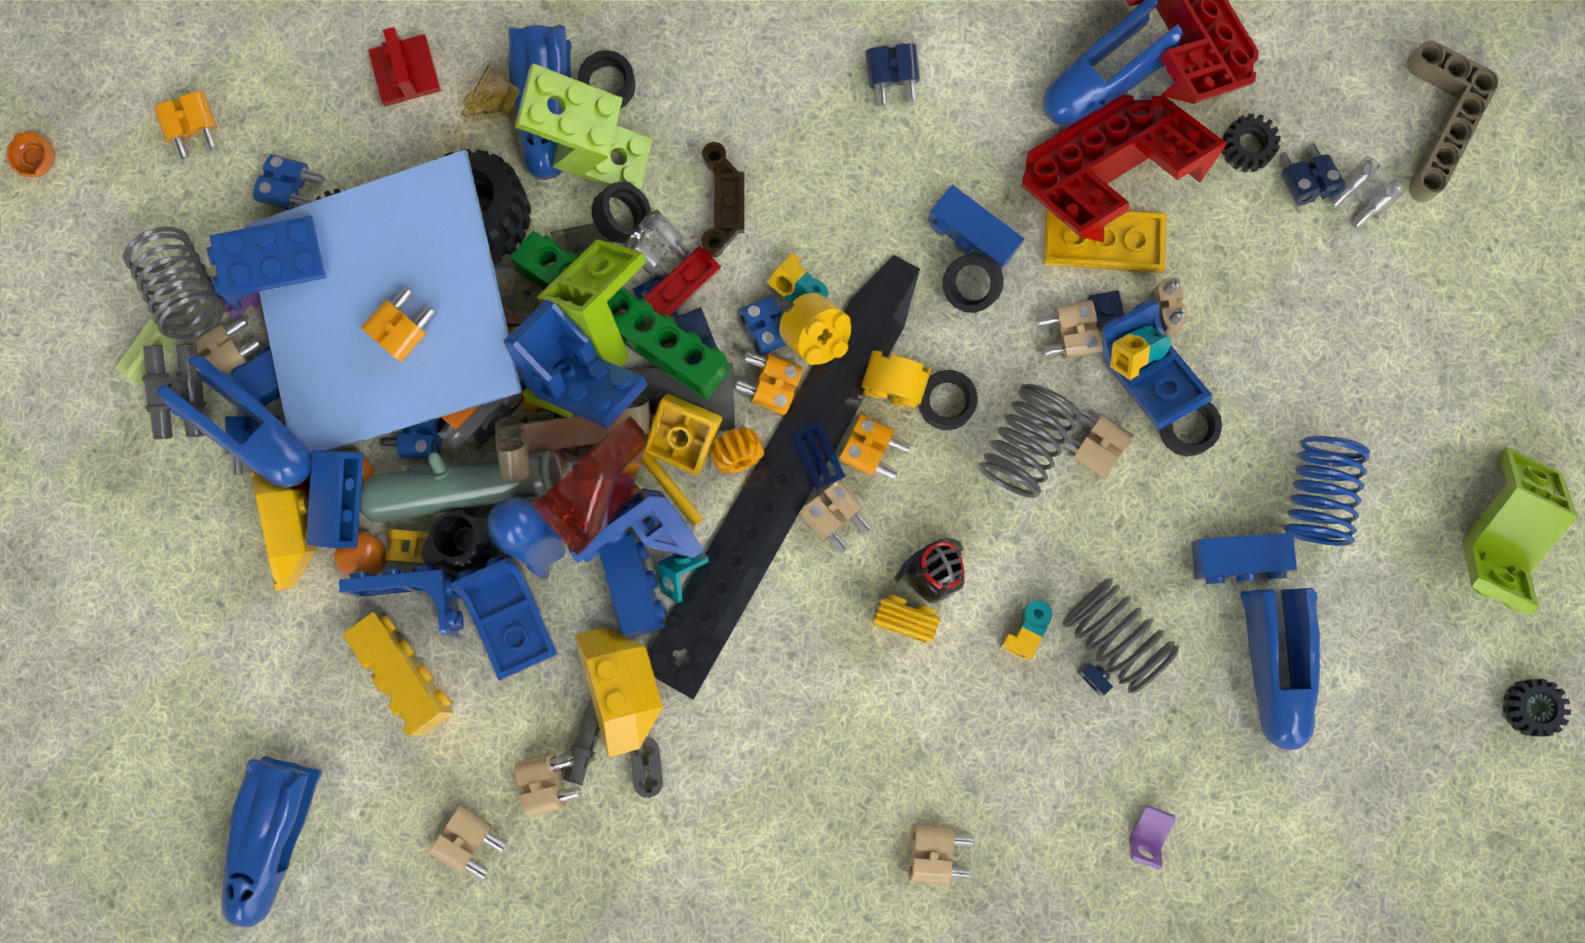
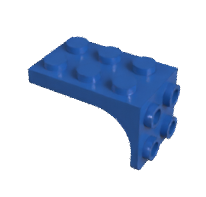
(265, 258)
(1164, 387)
(423, 578)
(505, 616)

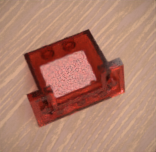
(595, 488)

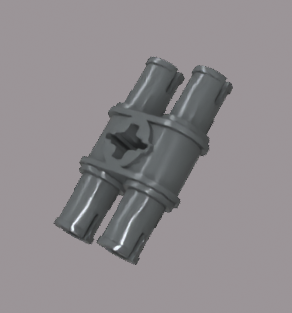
(185, 379)

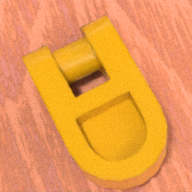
(395, 552)

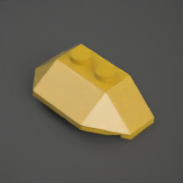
(284, 528)
(619, 687)

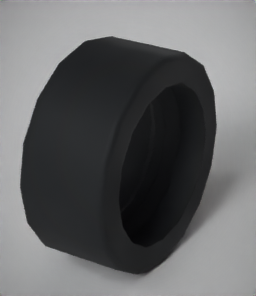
(613, 59)
(604, 219)
(951, 290)
(968, 389)
(1213, 434)

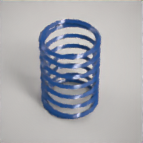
(1316, 533)

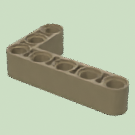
(1462, 125)
(550, 431)

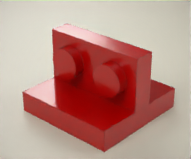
(403, 68)

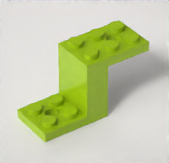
(584, 129)
(583, 296)
(1518, 531)

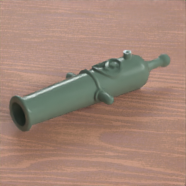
(450, 488)

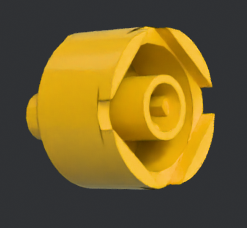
(816, 329)
(895, 378)

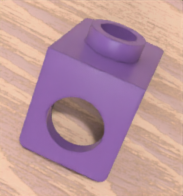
(1150, 835)

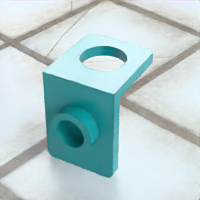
(674, 567)

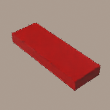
(682, 282)

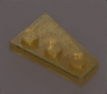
(491, 97)

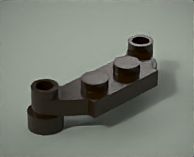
(728, 200)

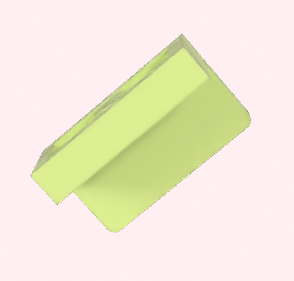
(133, 362)

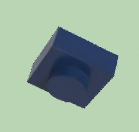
(1107, 306)
(1096, 678)

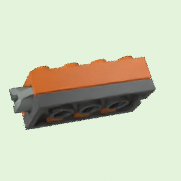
(478, 422)

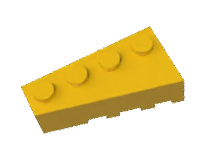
(399, 674)

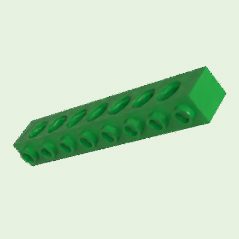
(701, 378)

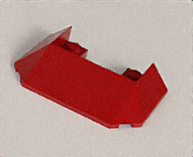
(1212, 51)
(1076, 165)

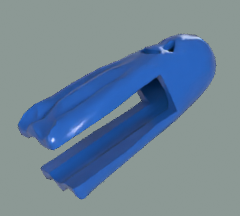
(550, 50)
(1083, 91)
(269, 451)
(524, 534)
(1284, 712)
(263, 834)

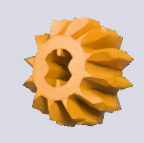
(736, 450)

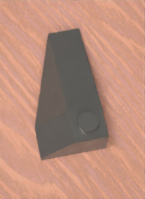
(720, 402)

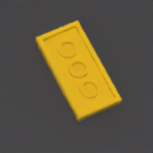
(1131, 244)

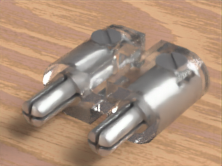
(1371, 188)
(655, 241)

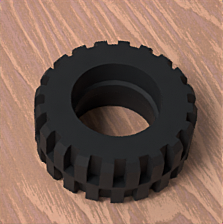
(509, 208)

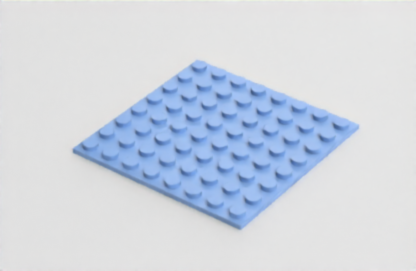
(374, 240)

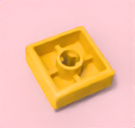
(664, 434)
(910, 622)

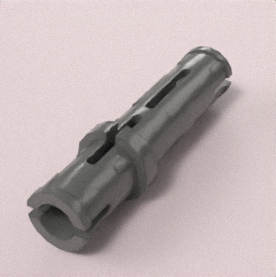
(584, 746)

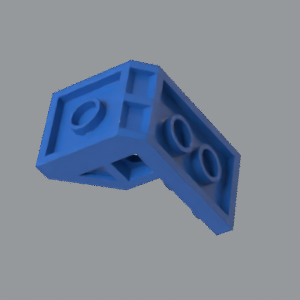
(565, 370)
(662, 531)

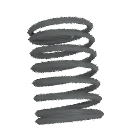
(179, 298)
(995, 461)
(1085, 611)

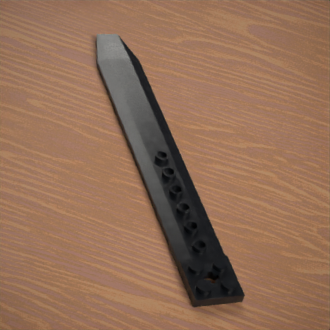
(779, 486)

